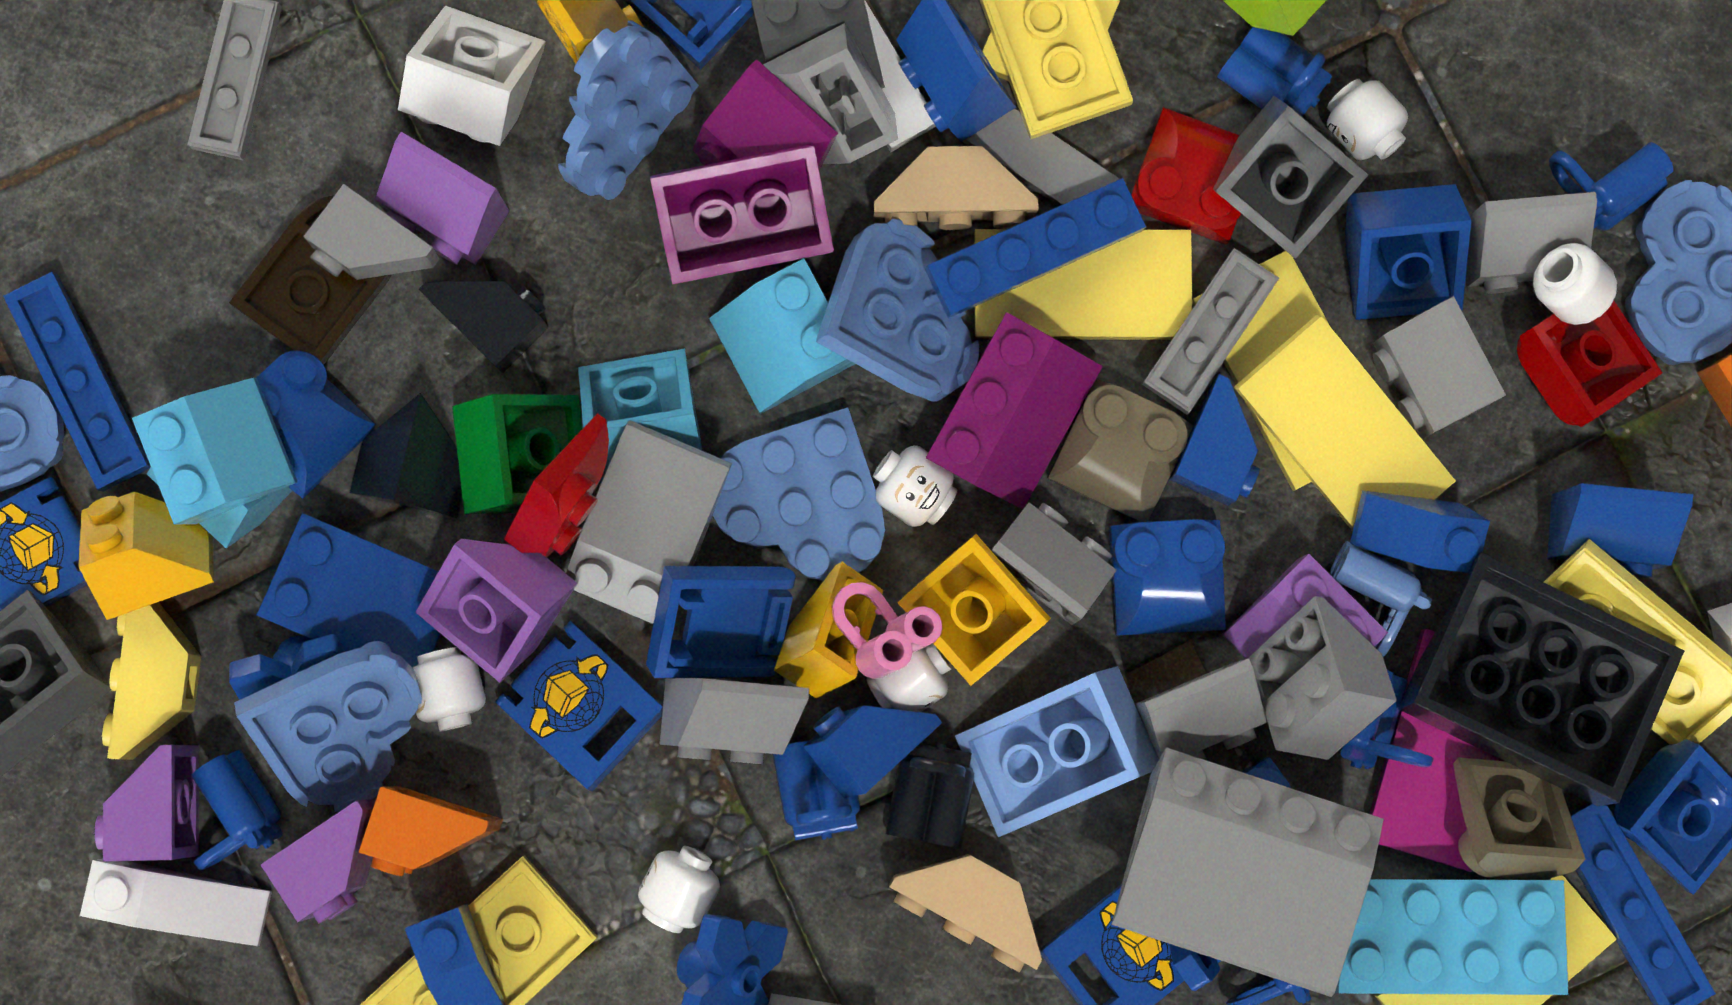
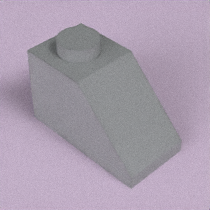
(365, 240)

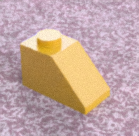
(814, 648)

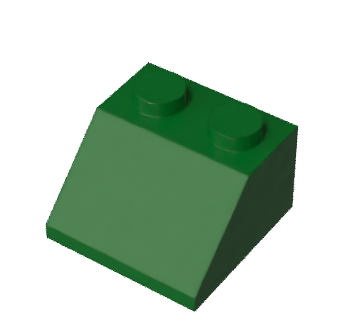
(507, 444)

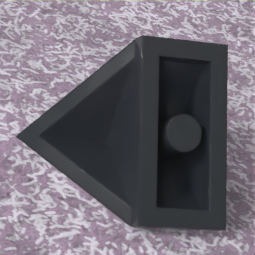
(411, 462)

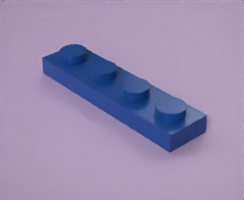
(1035, 248)
(77, 381)
(1636, 912)

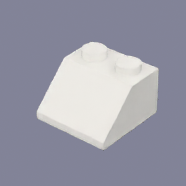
(469, 75)

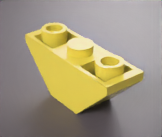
(151, 681)

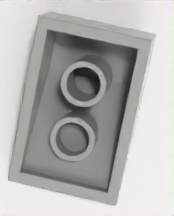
(646, 518)

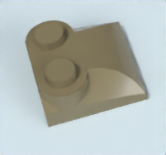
(1121, 450)
(1514, 823)

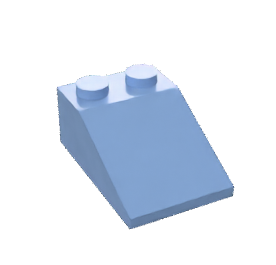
(1058, 750)

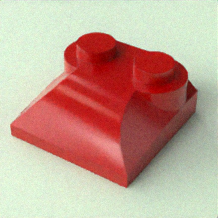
(1181, 175)
(1586, 365)
(562, 494)

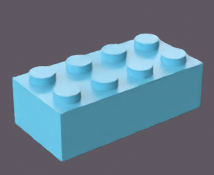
(1459, 938)

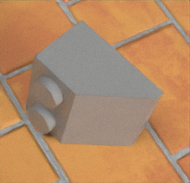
(1516, 234)
(1437, 368)
(1053, 562)
(1205, 711)
(729, 716)

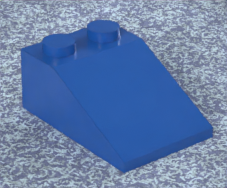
(350, 590)

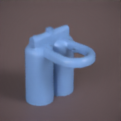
(1381, 582)

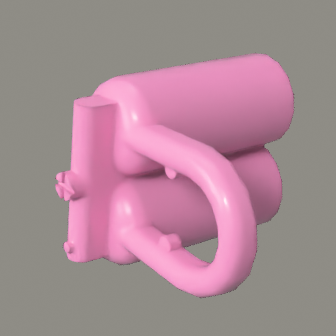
(902, 636)

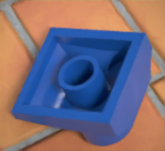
(311, 417)
(1168, 577)
(1680, 813)

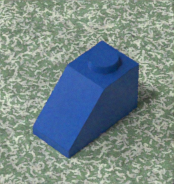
(1218, 448)
(1420, 530)
(865, 744)
(454, 959)

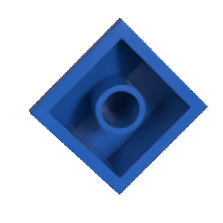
(952, 70)
(1406, 250)
(1629, 524)

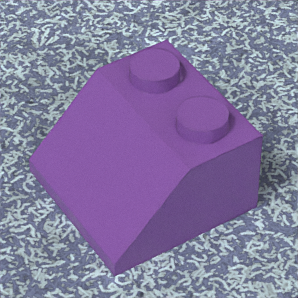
(440, 201)
(1287, 596)
(495, 602)
(153, 810)
(324, 865)

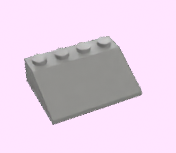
(1247, 871)

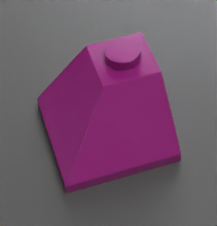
(761, 118)

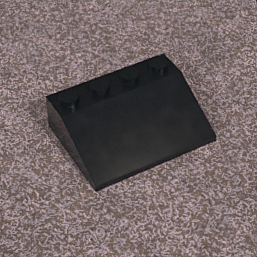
(1542, 681)

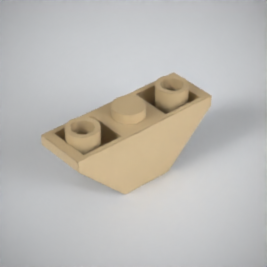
(954, 189)
(975, 903)

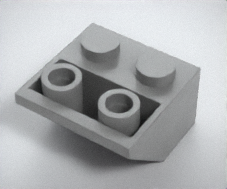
(842, 90)
(1320, 682)

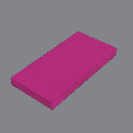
(1418, 802)

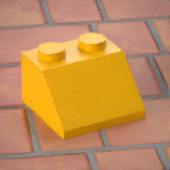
(138, 555)
(980, 609)

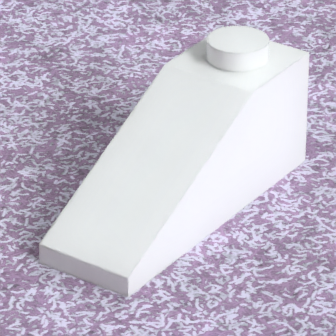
(175, 902)

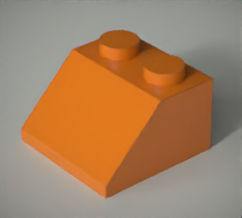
(419, 830)

